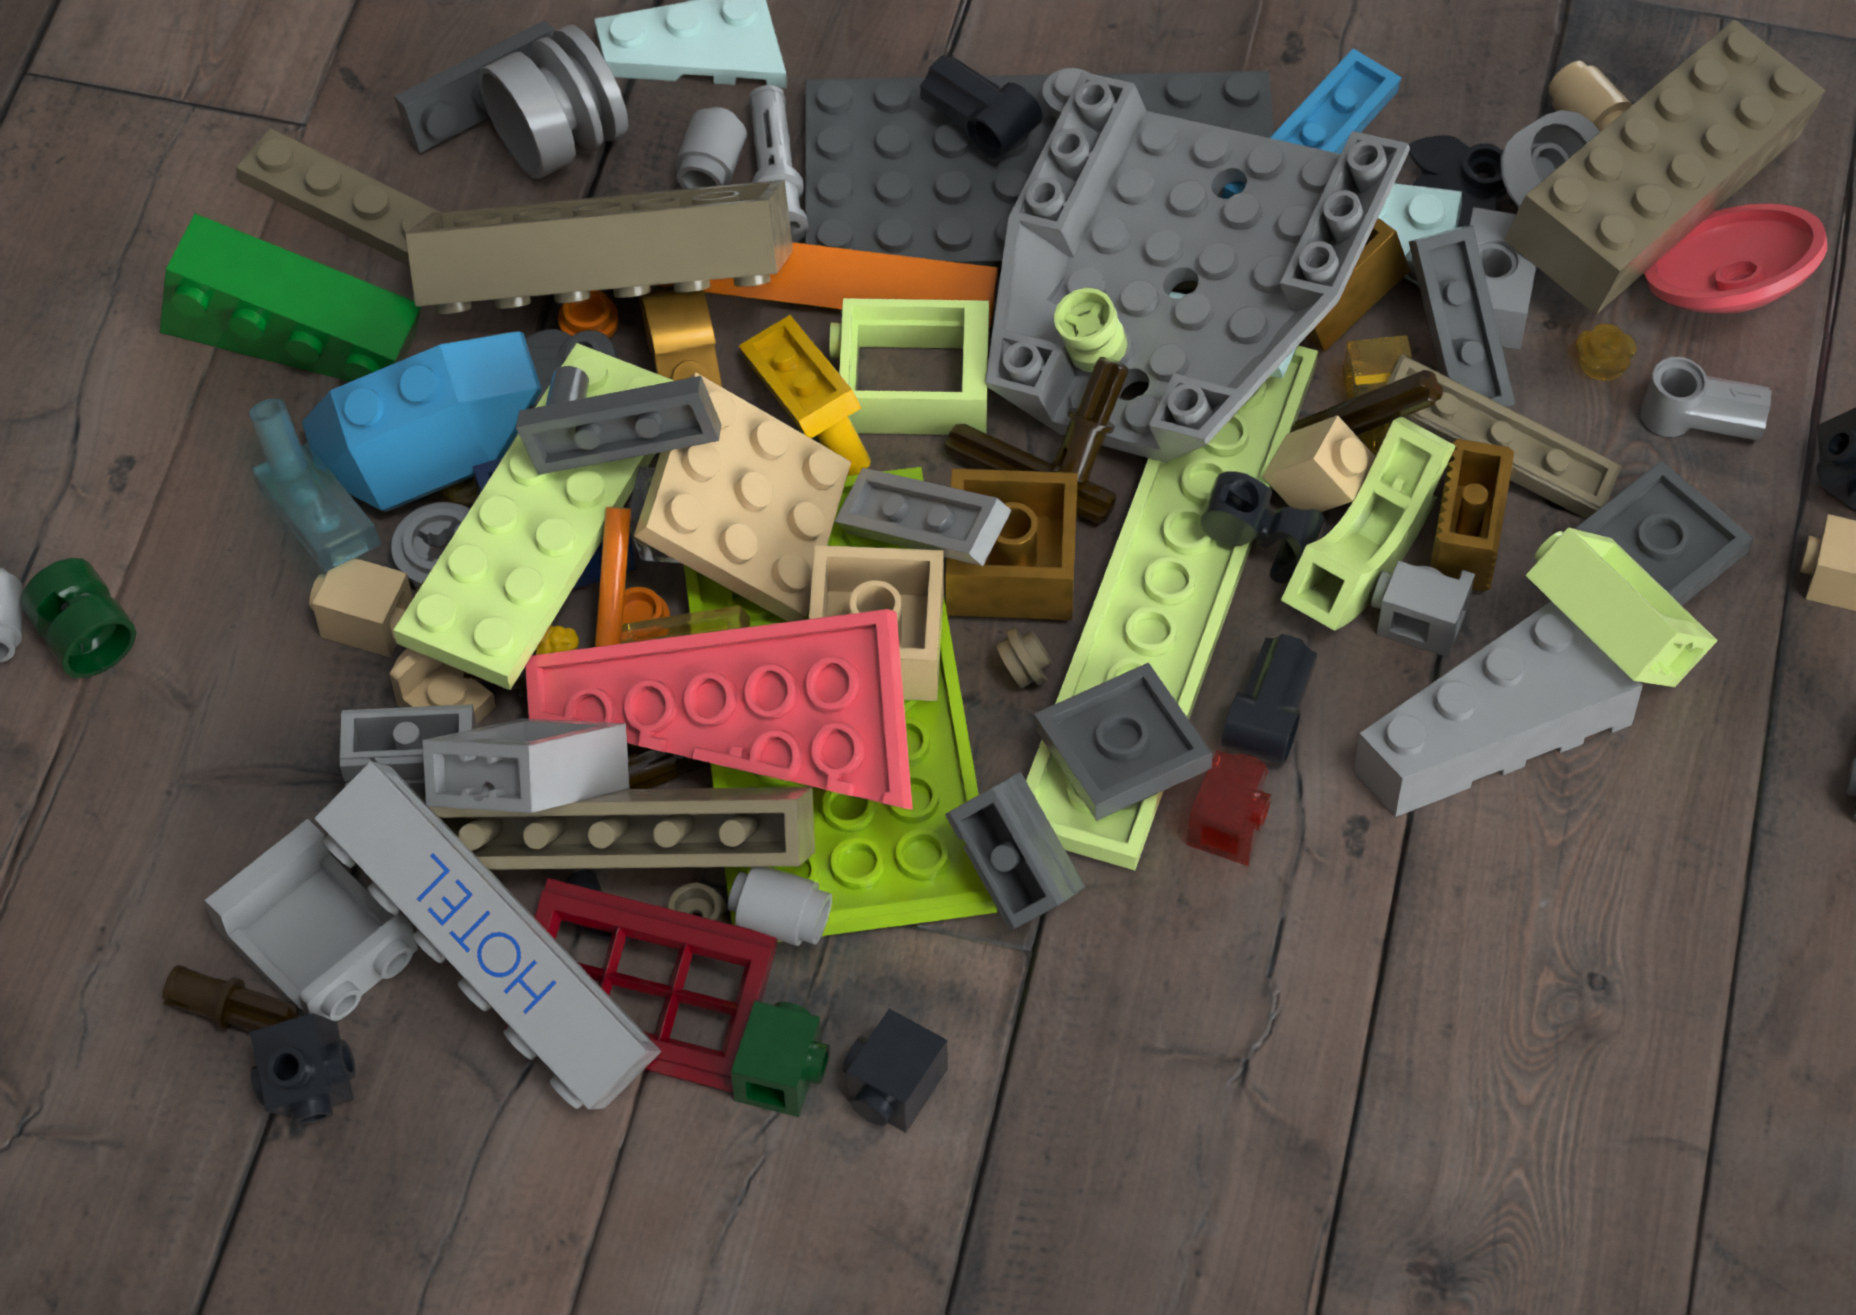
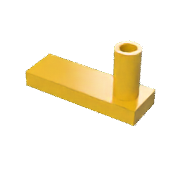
(807, 388)

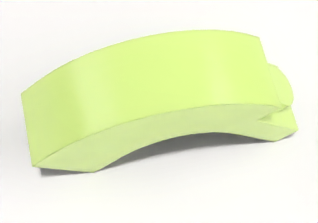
(1378, 529)

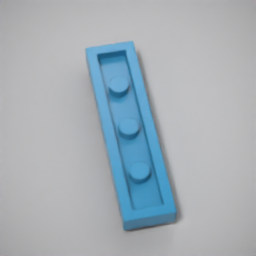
(1339, 105)

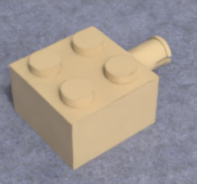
(892, 579)

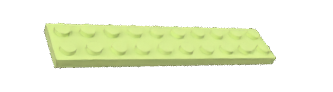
(1166, 599)

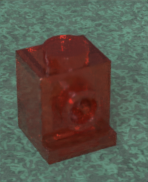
(1230, 807)

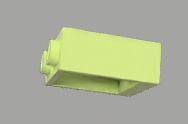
(915, 325)
(1620, 607)

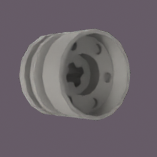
(553, 101)

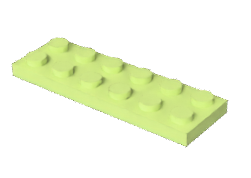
(521, 548)

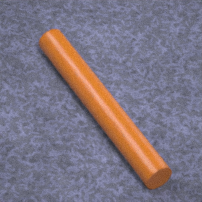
(613, 576)

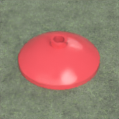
(1740, 259)

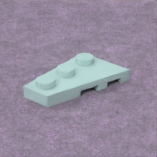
(694, 39)

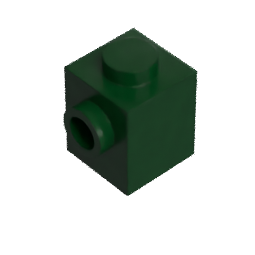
(779, 1058)

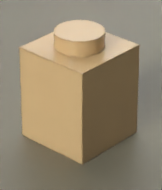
(1320, 466)
(1832, 564)
(361, 604)

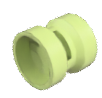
(1090, 328)

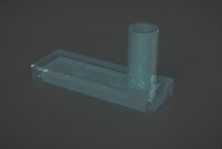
(307, 491)

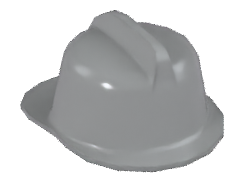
(1541, 149)

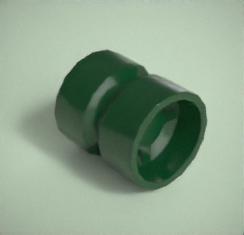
(78, 617)

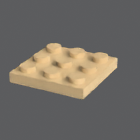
(747, 505)

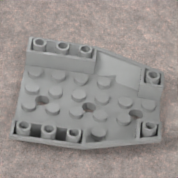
(1136, 209)

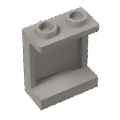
(310, 926)

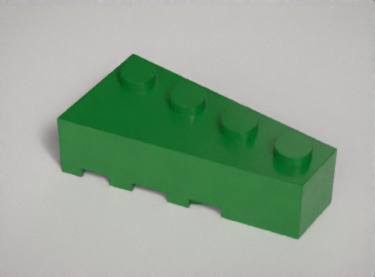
(281, 305)

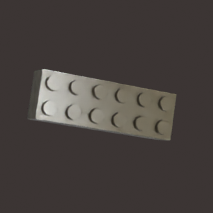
(1663, 166)
(600, 245)

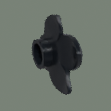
(1454, 165)

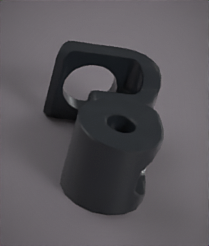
(1241, 511)

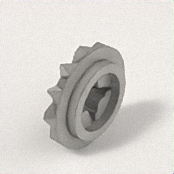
(421, 529)

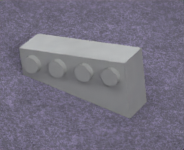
(1505, 704)

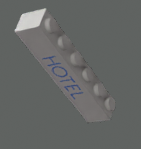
(487, 937)

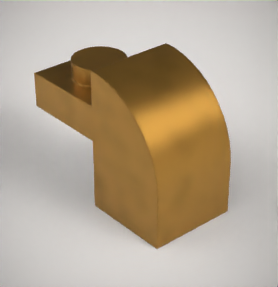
(680, 334)

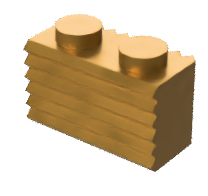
(1472, 511)

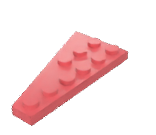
(773, 700)

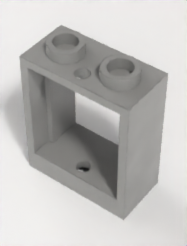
(525, 765)

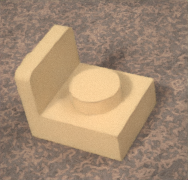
(428, 682)

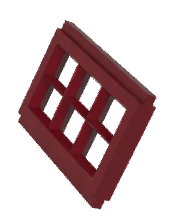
(690, 936)

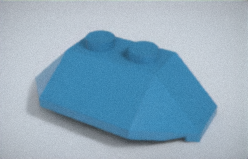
(424, 419)

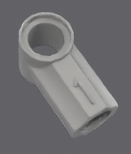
(1686, 398)

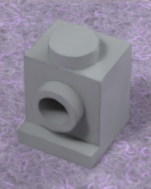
(1422, 606)

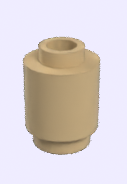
(1587, 92)

